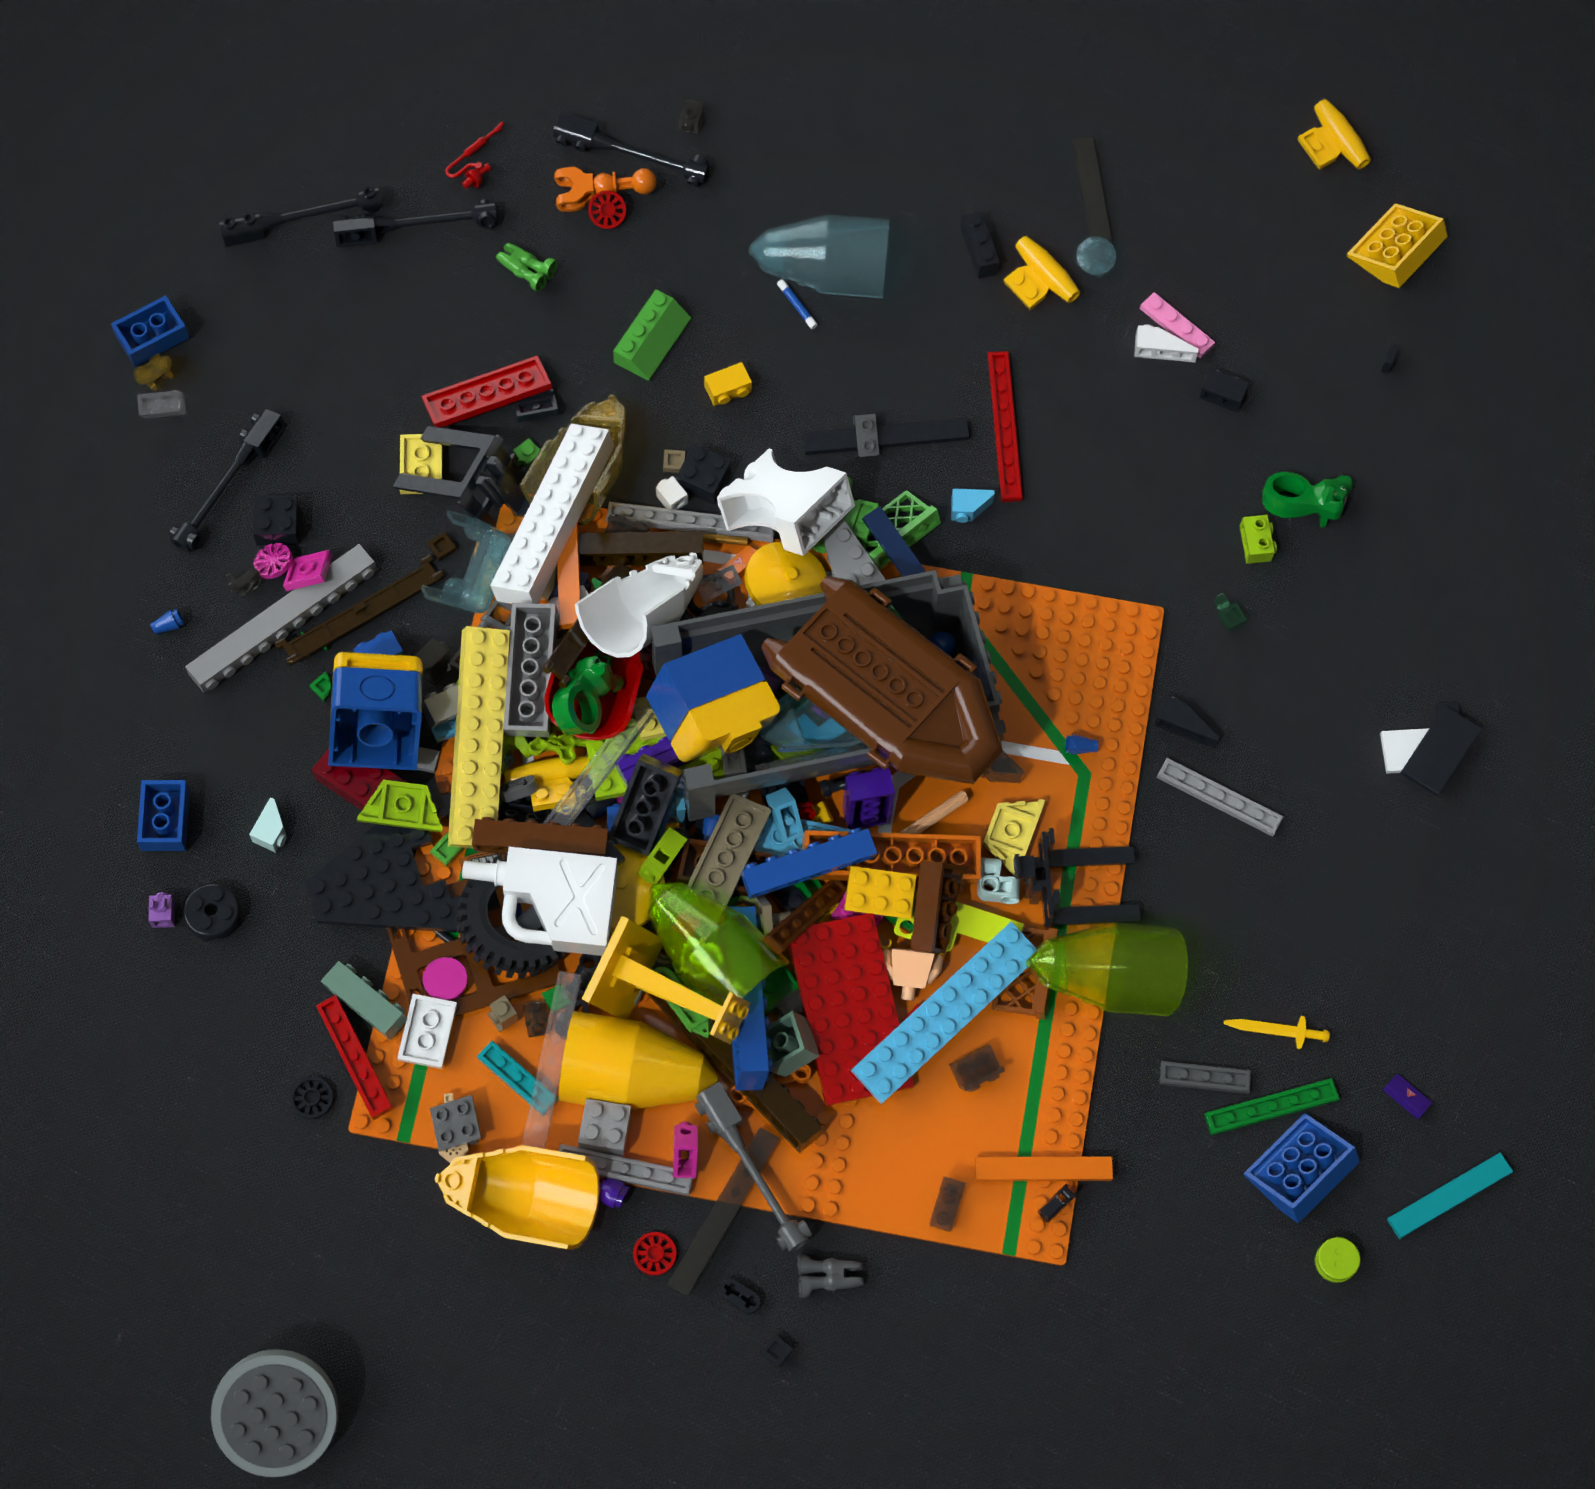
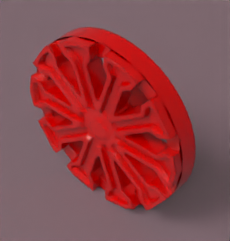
(607, 209)
(654, 1253)

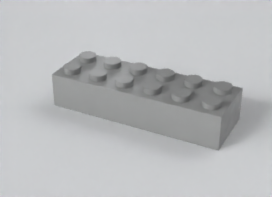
(530, 646)

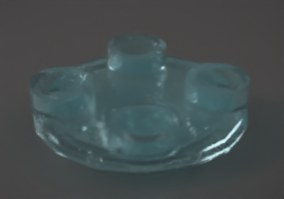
(1096, 256)

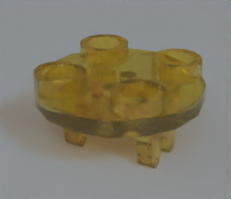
(157, 366)

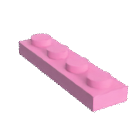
(1176, 324)

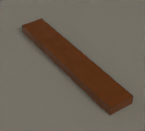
(805, 916)

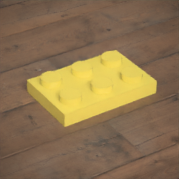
(420, 458)

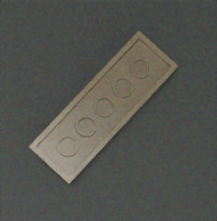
(729, 848)

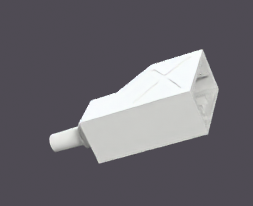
(567, 891)

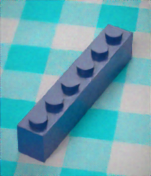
(808, 863)

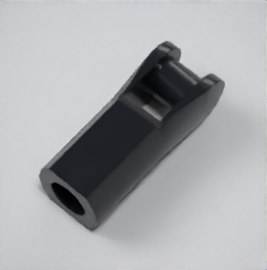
(1055, 1205)

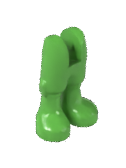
(521, 260)

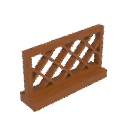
(1041, 994)

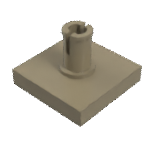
(767, 919)

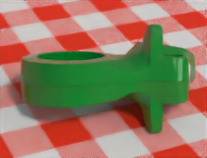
(1324, 498)
(588, 684)

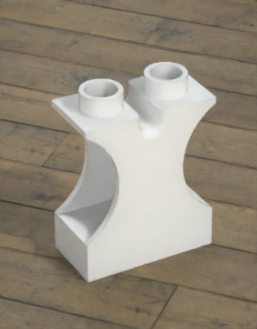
(792, 503)

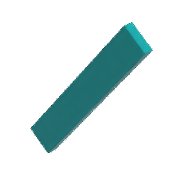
(1449, 1195)

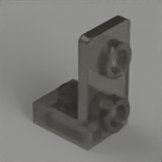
(947, 1204)

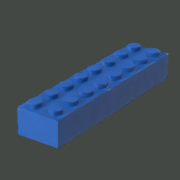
(751, 1044)

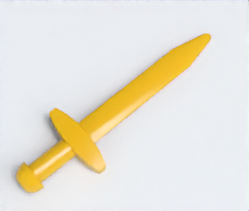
(1299, 1031)

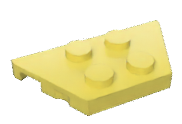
(1012, 830)

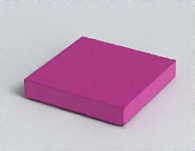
(308, 570)

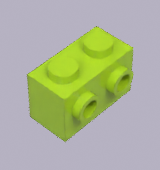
(1257, 539)

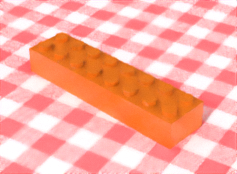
(905, 852)

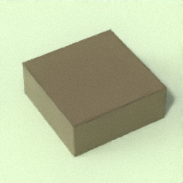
(673, 460)

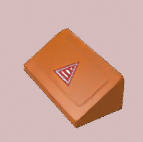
(740, 560)

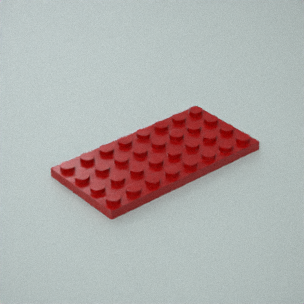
(844, 1000)

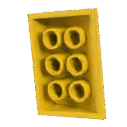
(1398, 244)

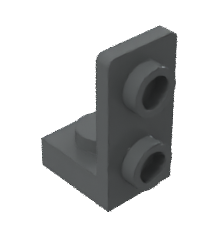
(866, 435)

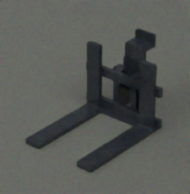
(490, 457)
(1036, 875)

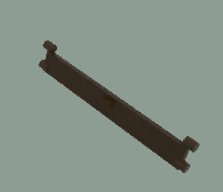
(360, 613)
(575, 638)

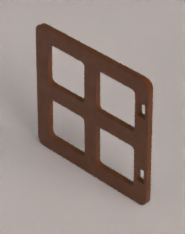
(411, 962)

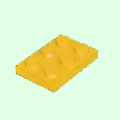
(880, 892)

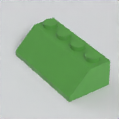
(651, 335)

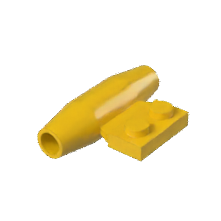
(1333, 138)
(1041, 274)
(553, 779)

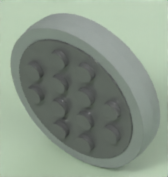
(274, 1413)

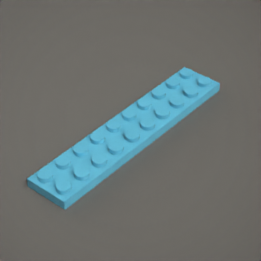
(944, 1013)

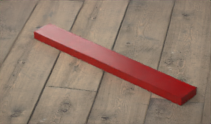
(1004, 427)

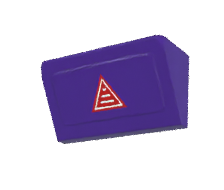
(1407, 1096)

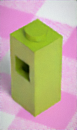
(662, 856)

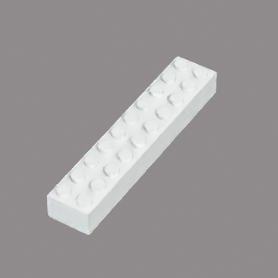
(552, 515)

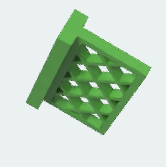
(912, 532)

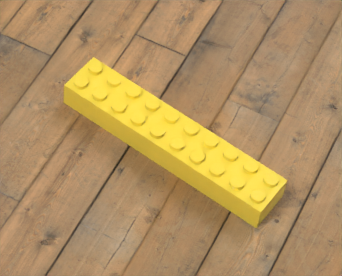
(478, 731)

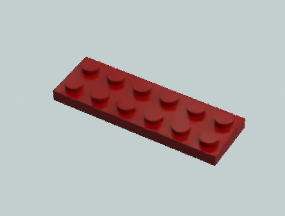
(486, 392)

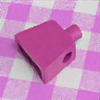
(685, 1140)

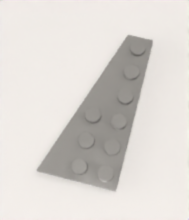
(849, 557)

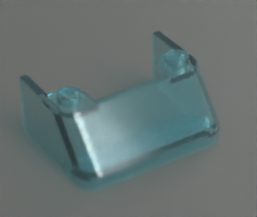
(474, 590)

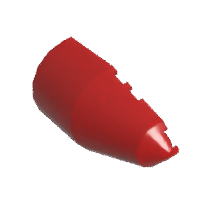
(616, 706)

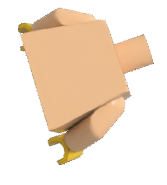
(911, 968)

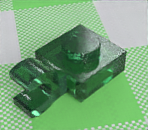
(1230, 615)

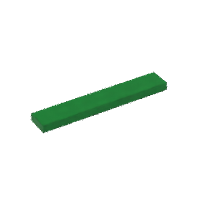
(1271, 1106)

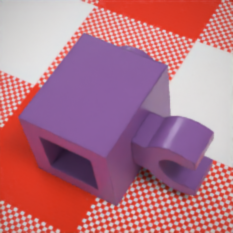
(161, 910)

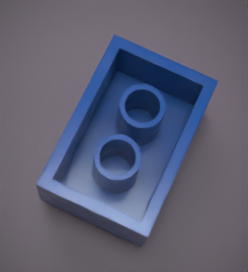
(150, 330)
(163, 815)

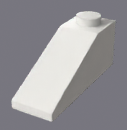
(1159, 344)

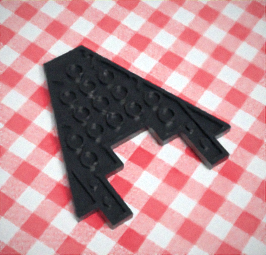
(380, 883)

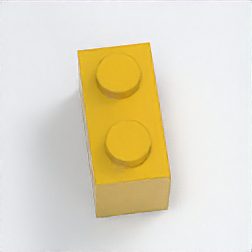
(728, 384)

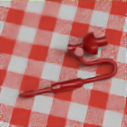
(474, 177)

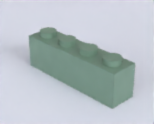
(365, 1000)

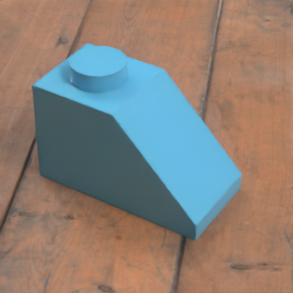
(969, 503)
(785, 814)

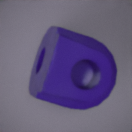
(613, 1192)

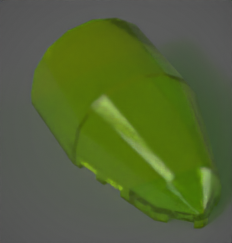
(709, 942)
(1117, 967)

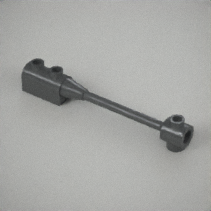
(725, 1122)

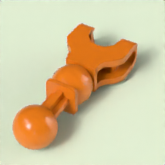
(586, 186)

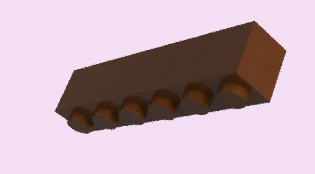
(498, 836)

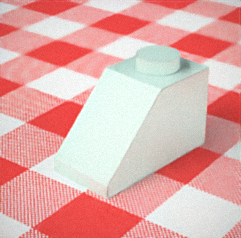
(269, 828)

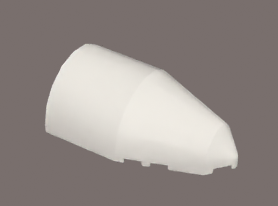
(624, 610)

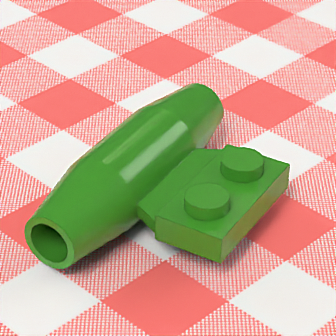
(854, 521)

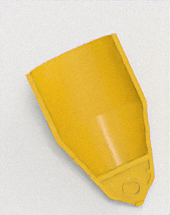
(629, 1064)
(526, 1193)

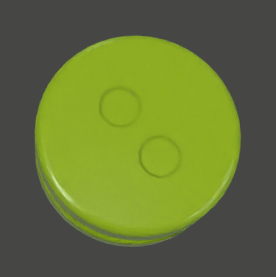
(1337, 1260)

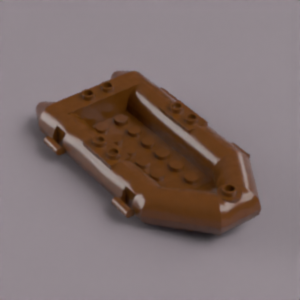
(888, 686)

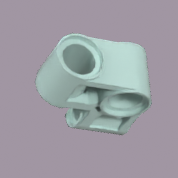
(1004, 888)

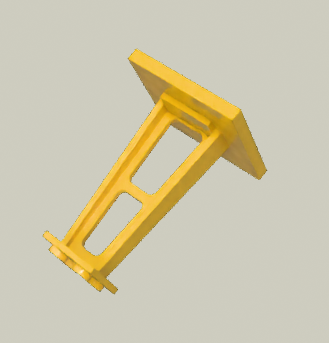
(627, 970)

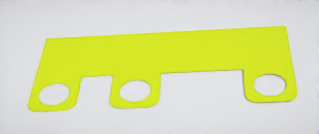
(969, 922)

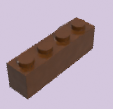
(936, 905)

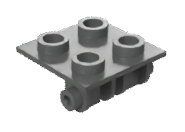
(455, 1123)

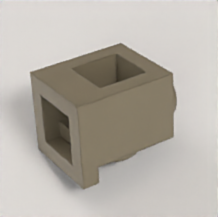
(502, 1014)

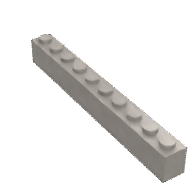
(280, 619)

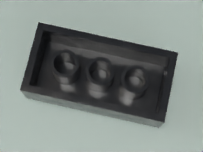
(645, 804)

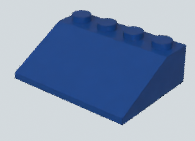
(1302, 1167)

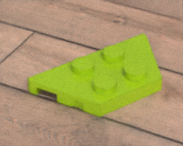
(401, 806)

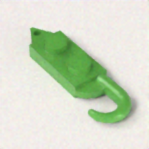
(693, 1021)

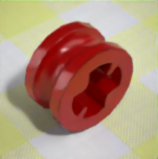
(806, 810)

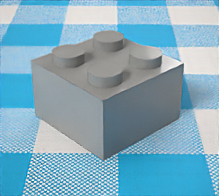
(605, 1127)

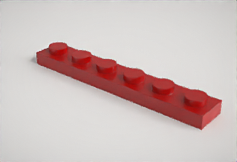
(354, 1057)

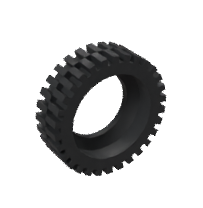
(489, 944)

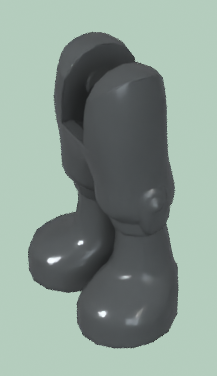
(835, 1273)

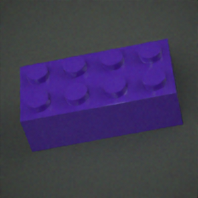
(868, 799)

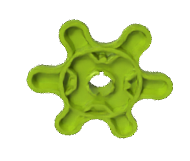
(562, 745)

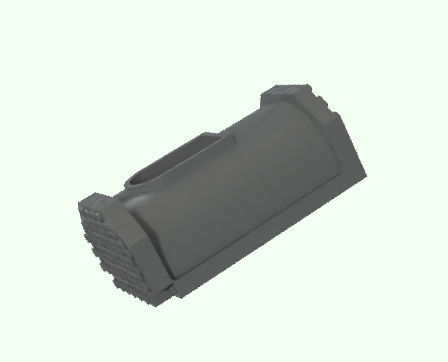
(921, 599)

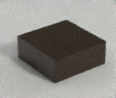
(441, 546)

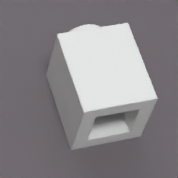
(671, 494)

